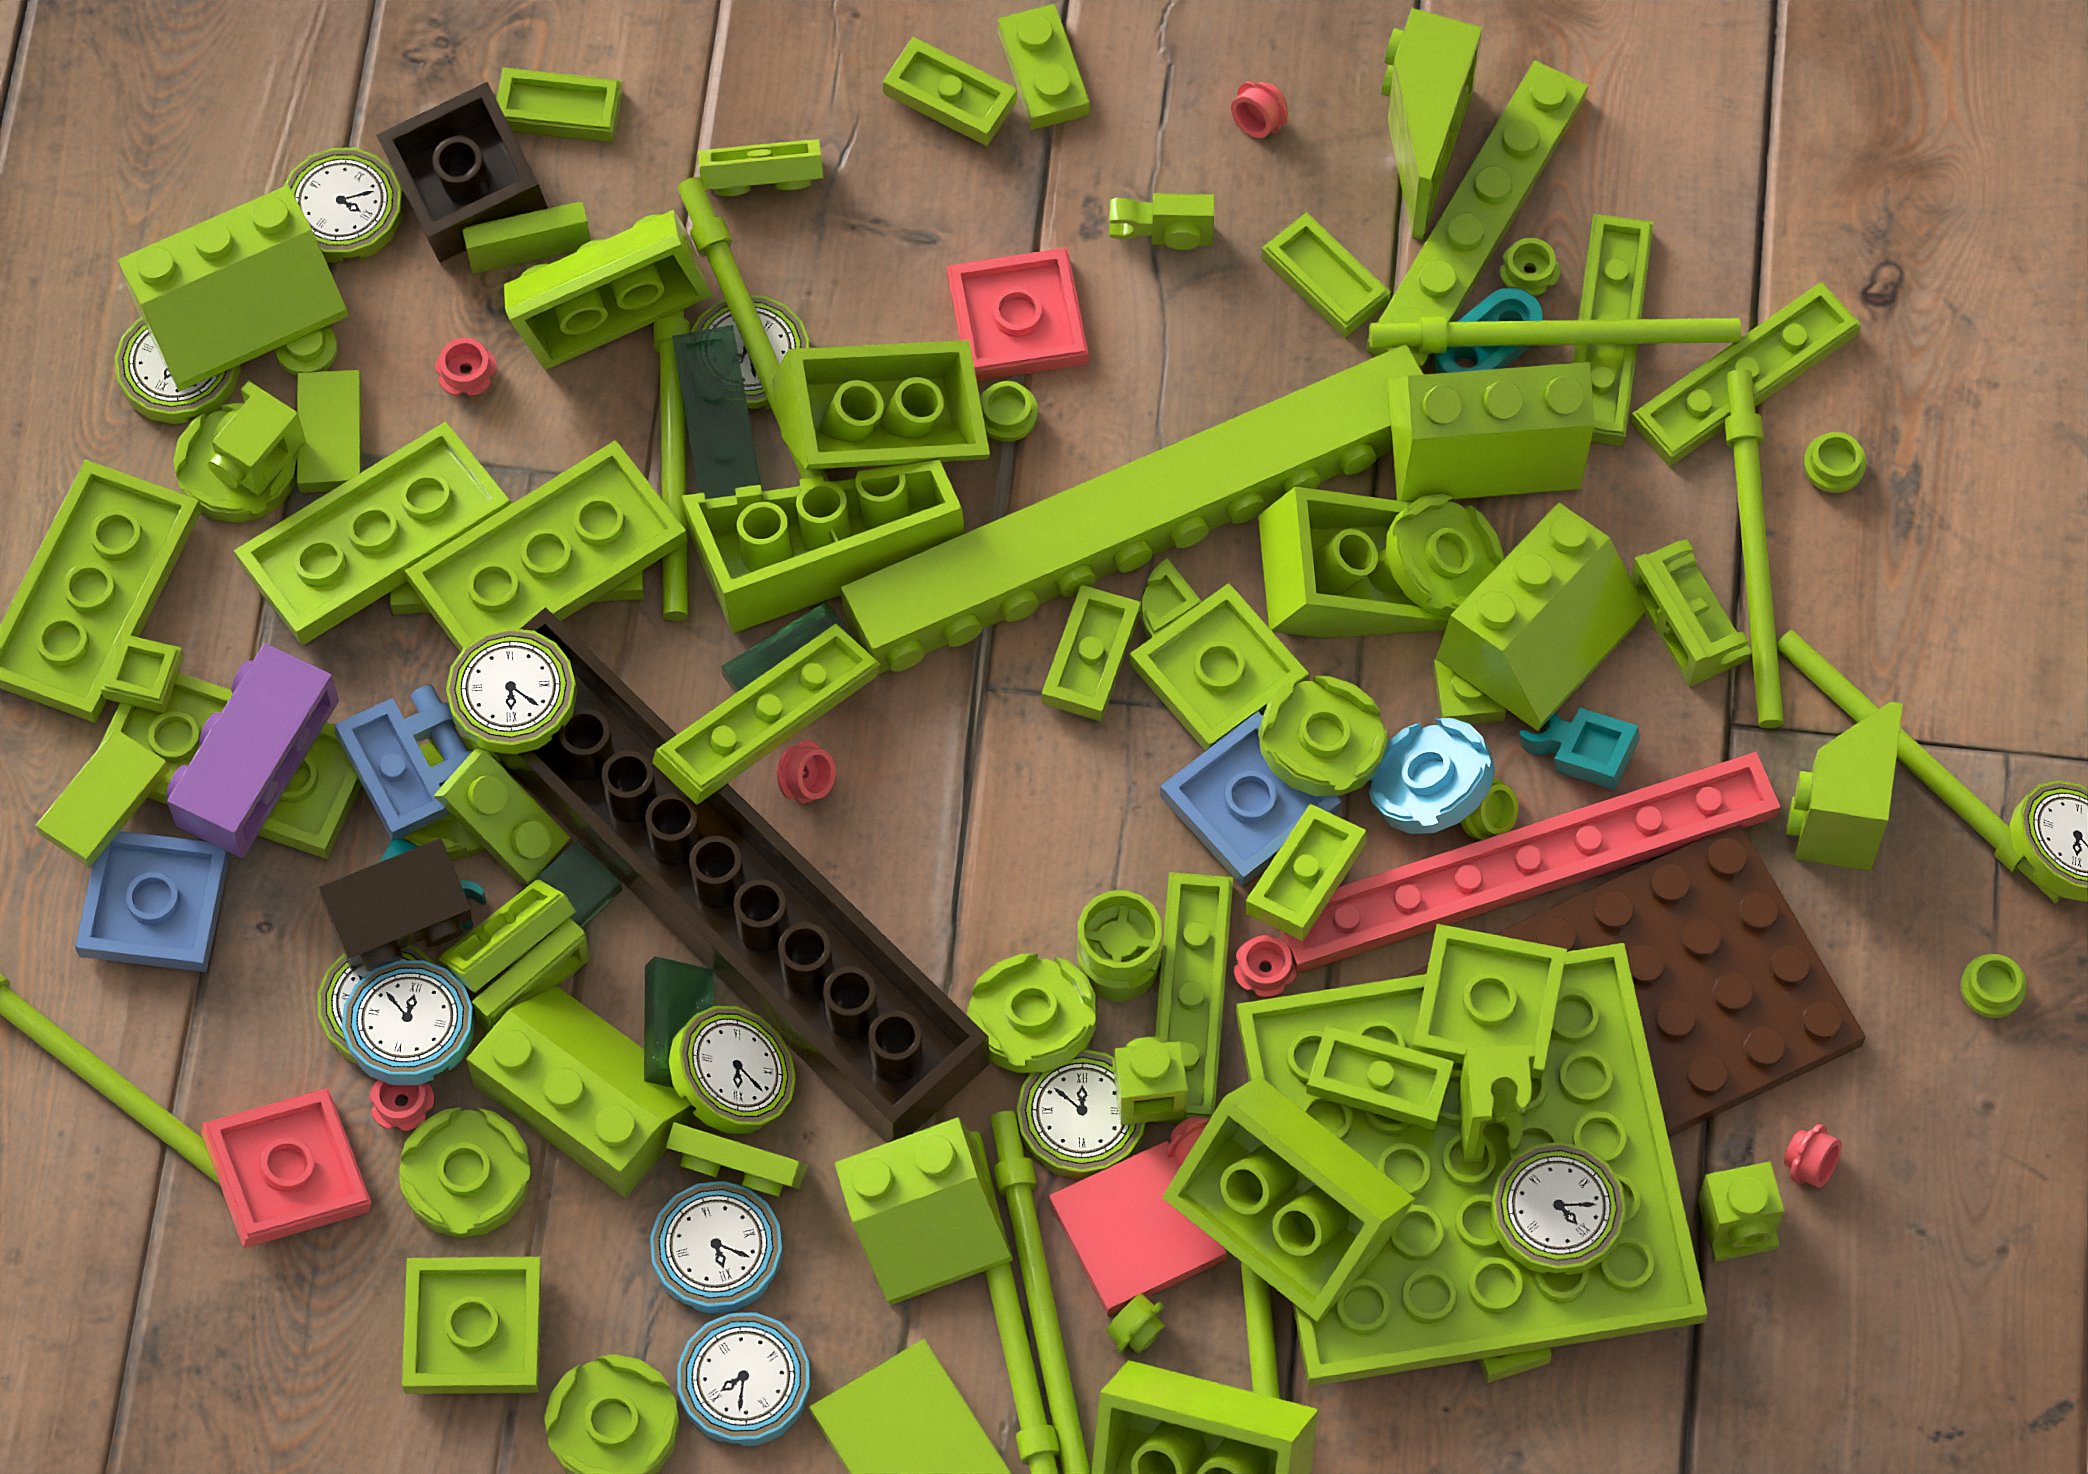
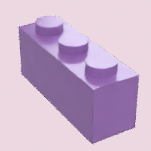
(251, 749)

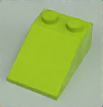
(1429, 94)
(1331, 567)

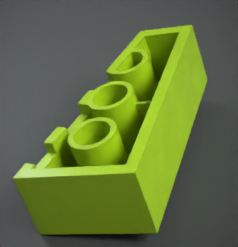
(807, 541)

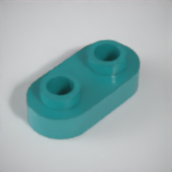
(1502, 305)

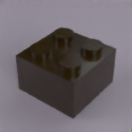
(461, 168)

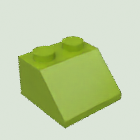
(1847, 795)
(924, 1210)

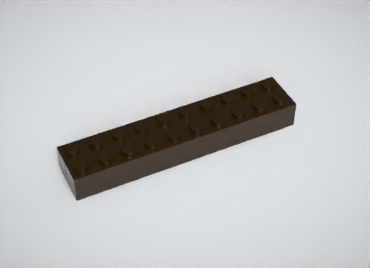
(751, 907)

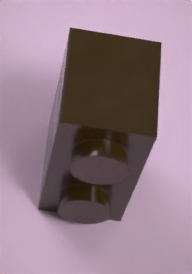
(396, 906)

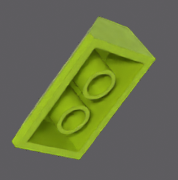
(233, 287)
(606, 289)
(880, 404)
(1491, 431)
(1543, 618)
(579, 1087)
(1287, 1197)
(1190, 1425)

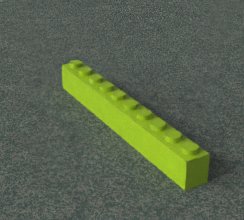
(1125, 516)

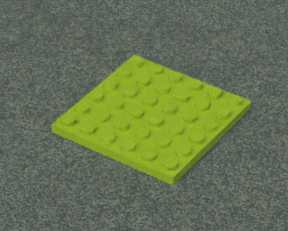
(1443, 1278)

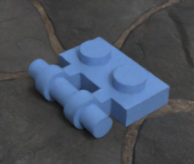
(392, 765)

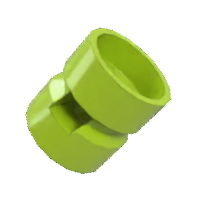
(1119, 945)

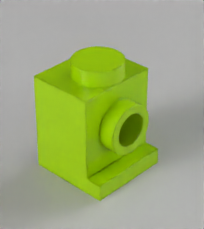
(255, 440)
(1150, 1071)
(1741, 1211)

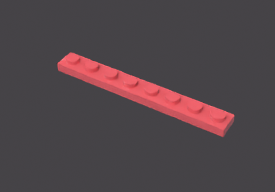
(1536, 860)

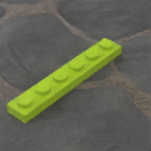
(1486, 201)

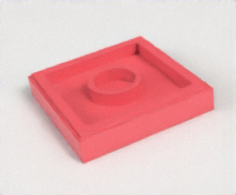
(1019, 313)
(286, 1168)
(1131, 1235)

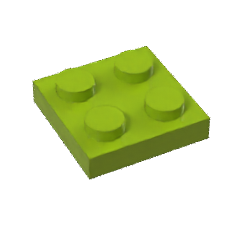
(1216, 666)
(1488, 994)
(472, 1325)

